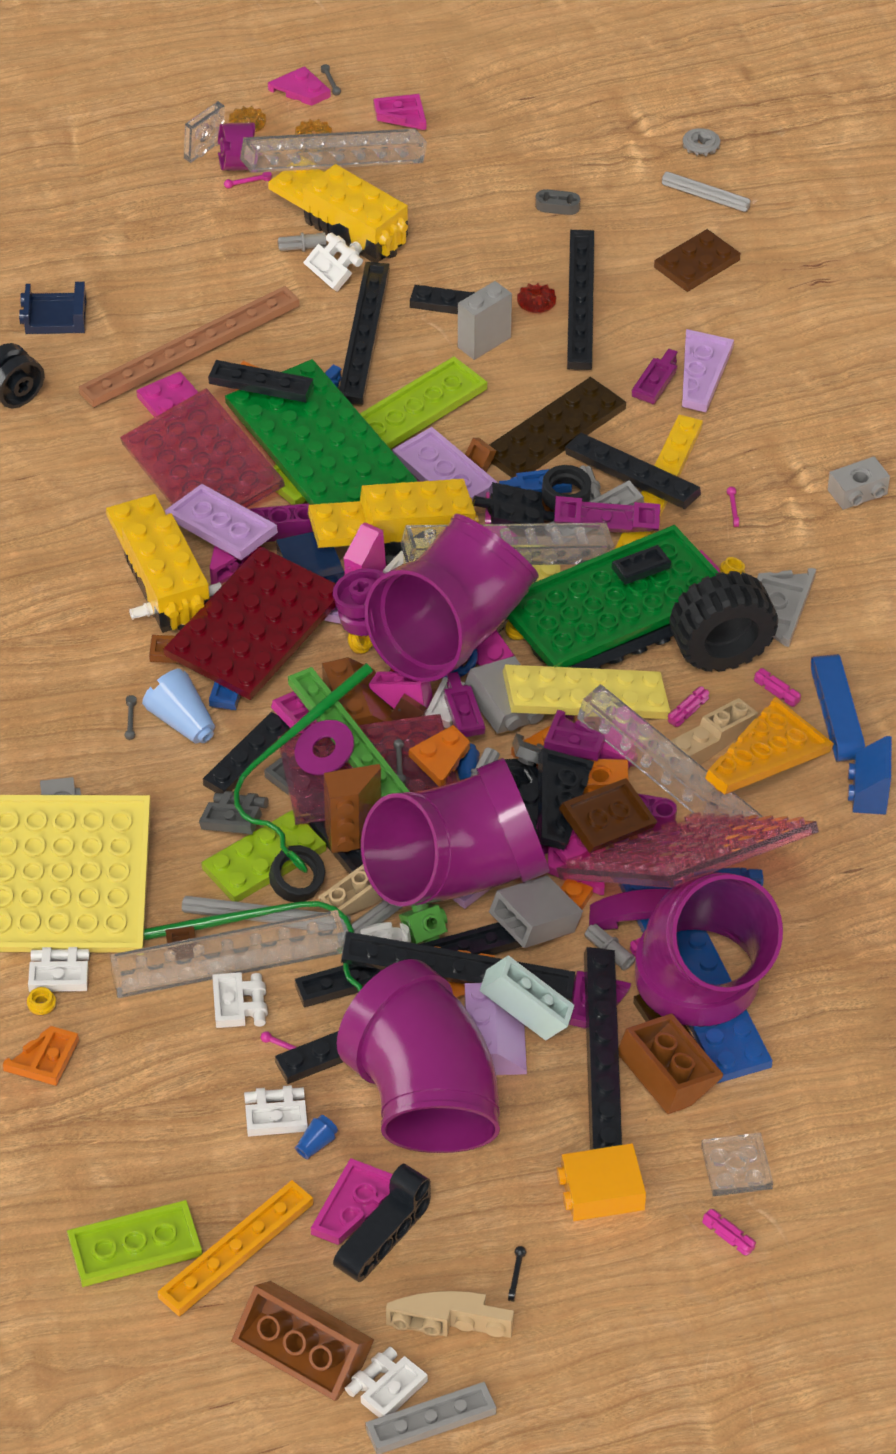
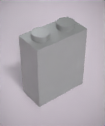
(484, 320)
(492, 697)
(535, 911)

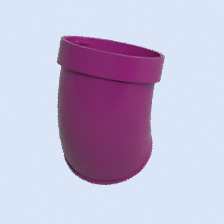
(446, 601)
(451, 840)
(717, 904)
(425, 1060)

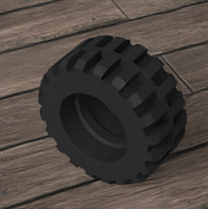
(723, 621)

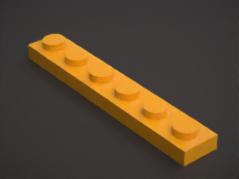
(235, 1248)

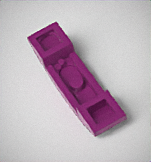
(619, 517)
(624, 907)

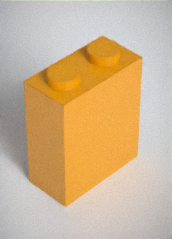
(601, 1182)

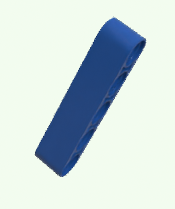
(837, 706)

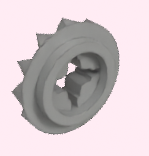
(709, 140)

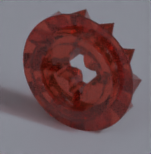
(537, 304)

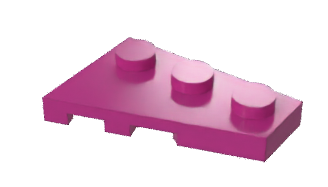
(351, 1201)

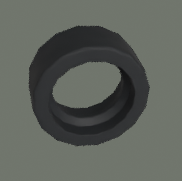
(565, 474)
(292, 893)

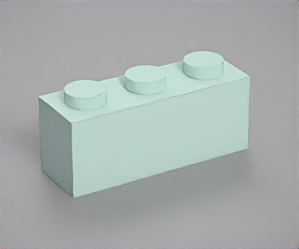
(526, 998)

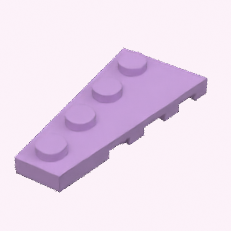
(703, 367)

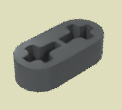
(557, 202)

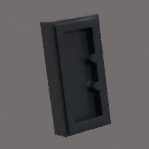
(641, 564)

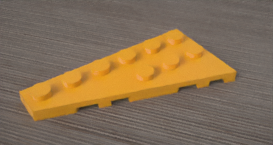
(767, 747)

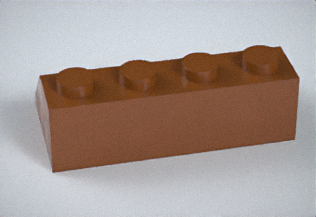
(301, 1339)

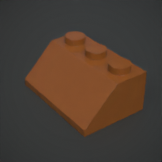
(361, 701)
(347, 802)
(668, 1062)

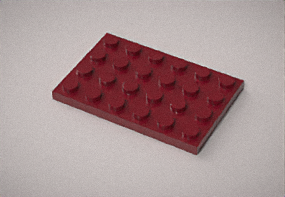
(253, 623)

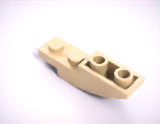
(716, 730)
(351, 893)
(437, 1311)

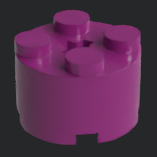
(230, 140)

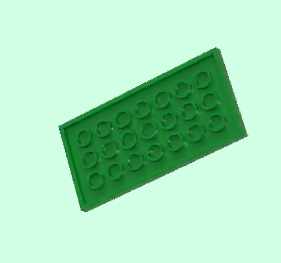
(319, 443)
(593, 610)

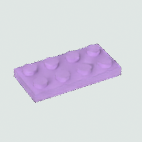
(434, 458)
(222, 521)

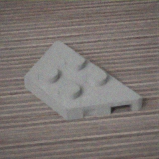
(788, 597)

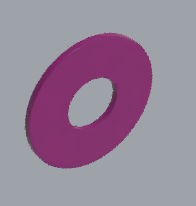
(343, 749)

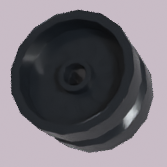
(19, 376)

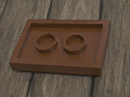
(697, 260)
(607, 815)

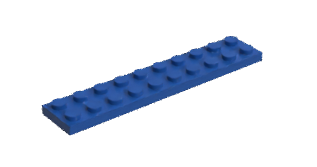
(732, 1044)

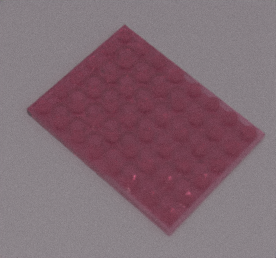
(686, 849)

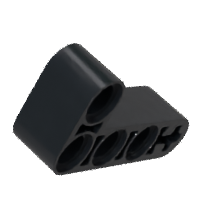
(386, 1225)

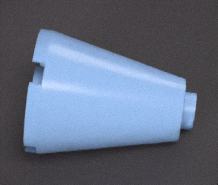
(180, 706)

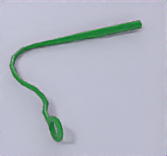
(311, 716)
(217, 920)

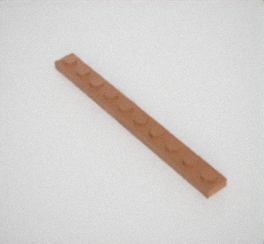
(188, 346)

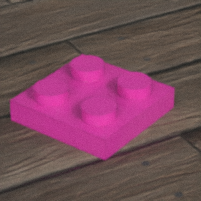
(166, 393)

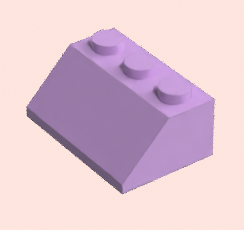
(500, 1030)

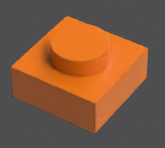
(578, 892)

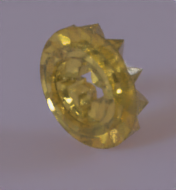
(254, 115)
(317, 126)

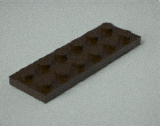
(554, 426)

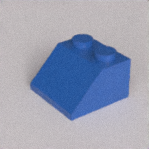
(871, 777)

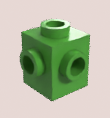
(425, 922)

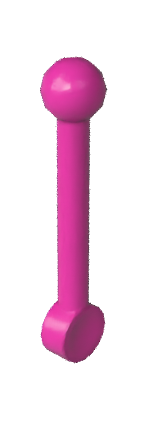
(266, 176)
(731, 491)
(267, 1037)

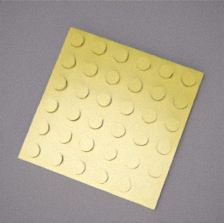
(73, 872)

